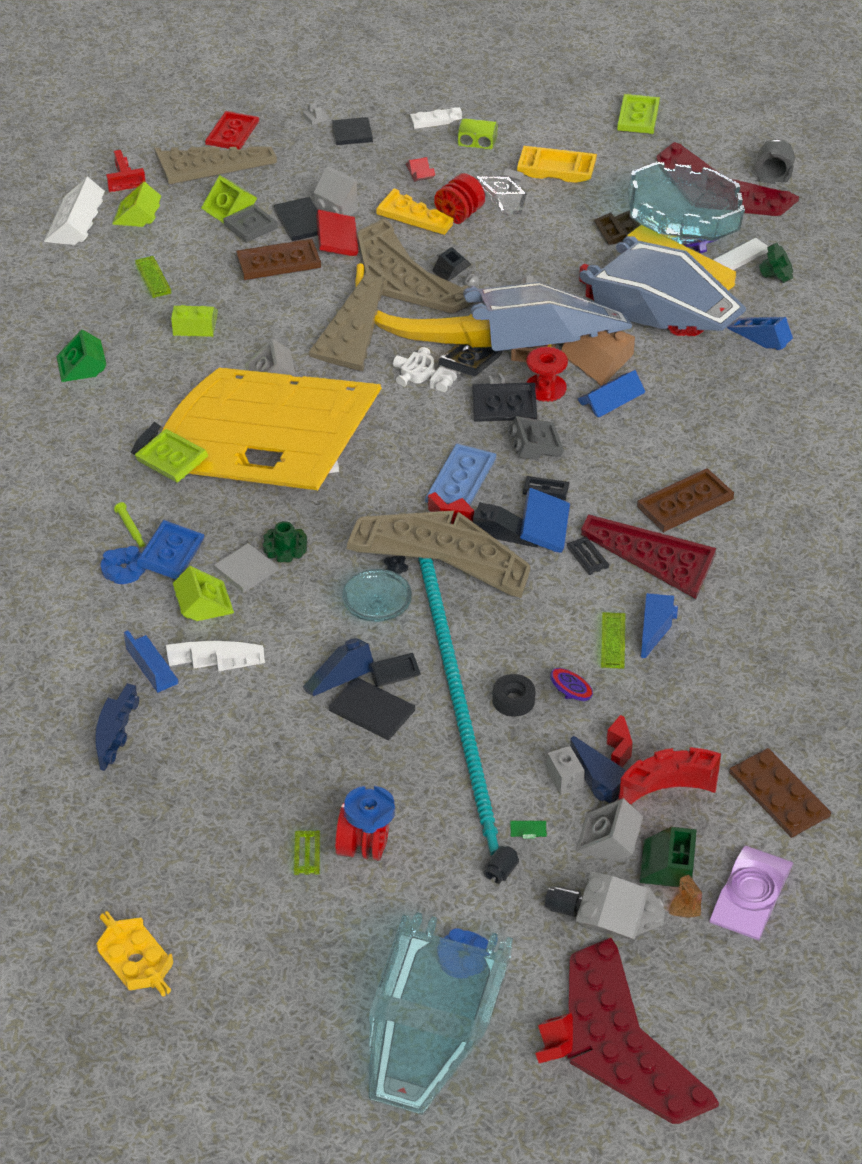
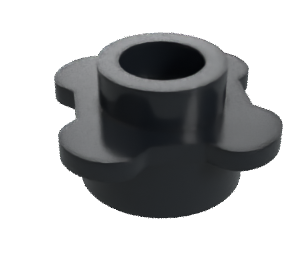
(396, 564)

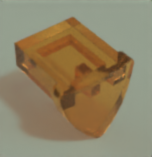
(688, 900)

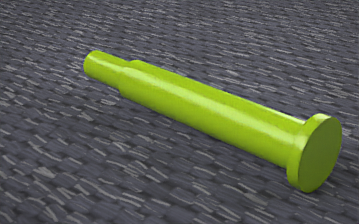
(120, 508)

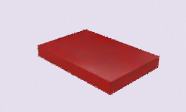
(232, 130)
(337, 233)

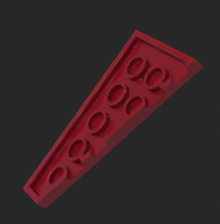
(669, 558)

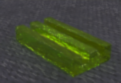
(307, 869)

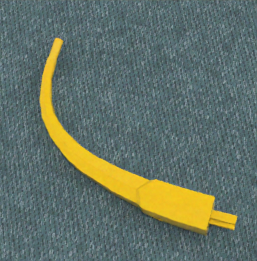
(441, 330)

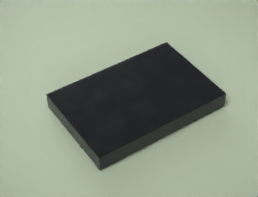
(298, 218)
(469, 359)
(504, 401)
(372, 708)

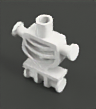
(418, 373)

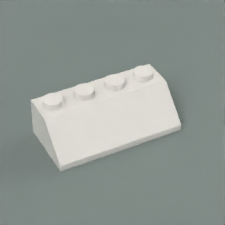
(76, 214)

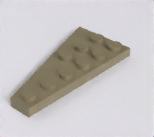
(210, 161)
(351, 329)

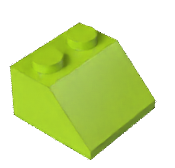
(227, 199)
(138, 207)
(194, 320)
(201, 595)

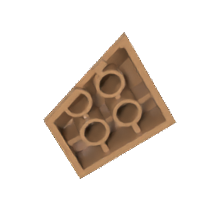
(600, 355)

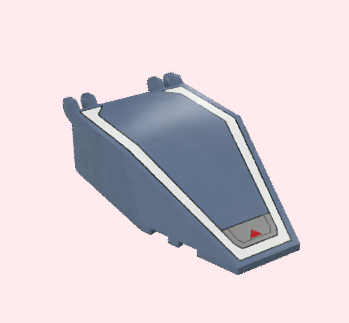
(662, 288)
(540, 315)

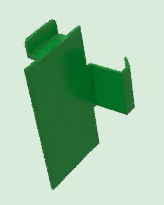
(528, 829)

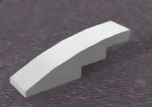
(220, 653)

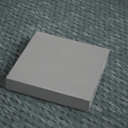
(245, 567)

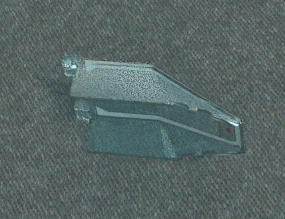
(429, 1012)

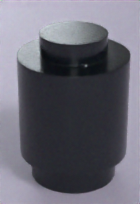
(501, 864)
(563, 900)

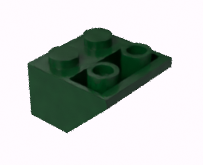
(668, 856)

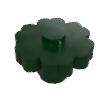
(776, 264)
(285, 542)

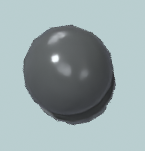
(775, 161)

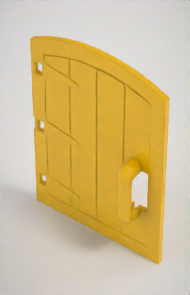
(268, 413)

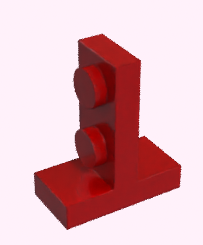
(125, 177)

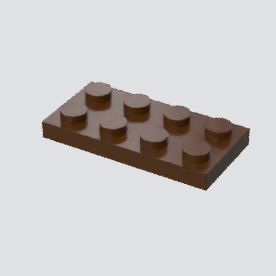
(278, 259)
(685, 500)
(780, 792)

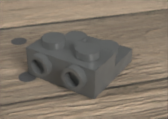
(534, 438)

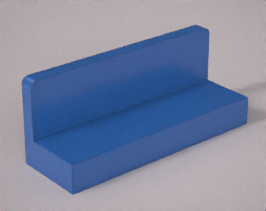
(613, 393)
(150, 662)

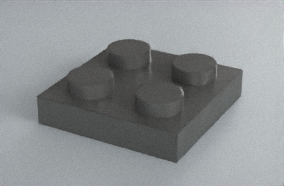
(250, 223)

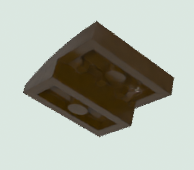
(616, 228)

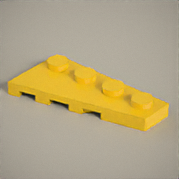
(417, 214)

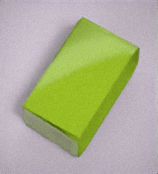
(481, 128)

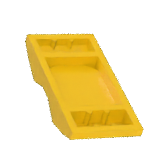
(556, 164)

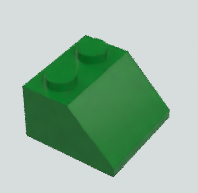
(81, 358)

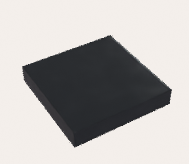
(352, 131)

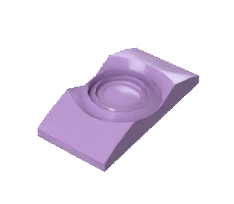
(751, 892)

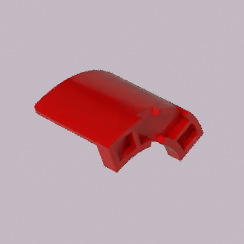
(671, 769)

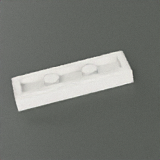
(742, 254)

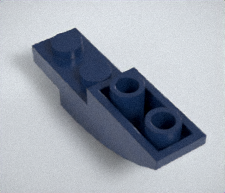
(112, 723)

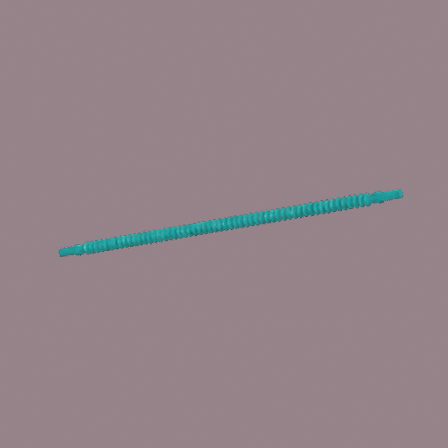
(460, 704)

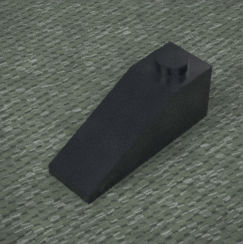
(500, 523)

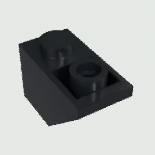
(450, 264)

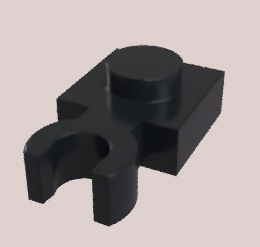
(146, 437)

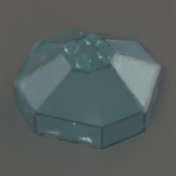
(685, 203)

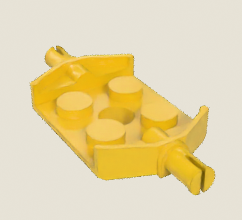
(128, 938)

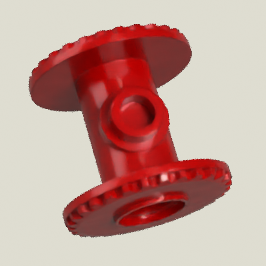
(546, 364)

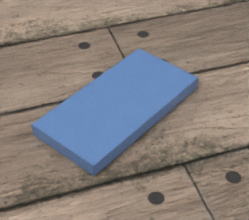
(462, 474)

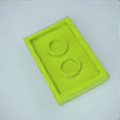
(638, 113)
(171, 455)

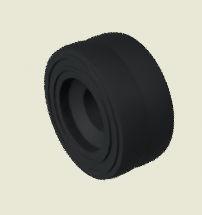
(513, 684)

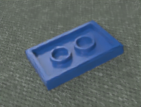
(545, 520)
(170, 550)

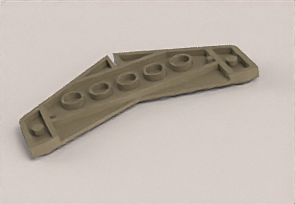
(402, 277)
(434, 537)

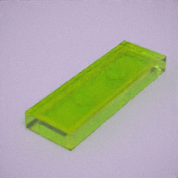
(153, 276)
(613, 640)

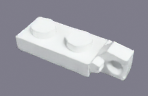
(435, 118)

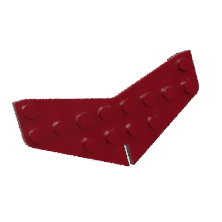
(756, 198)
(620, 1050)

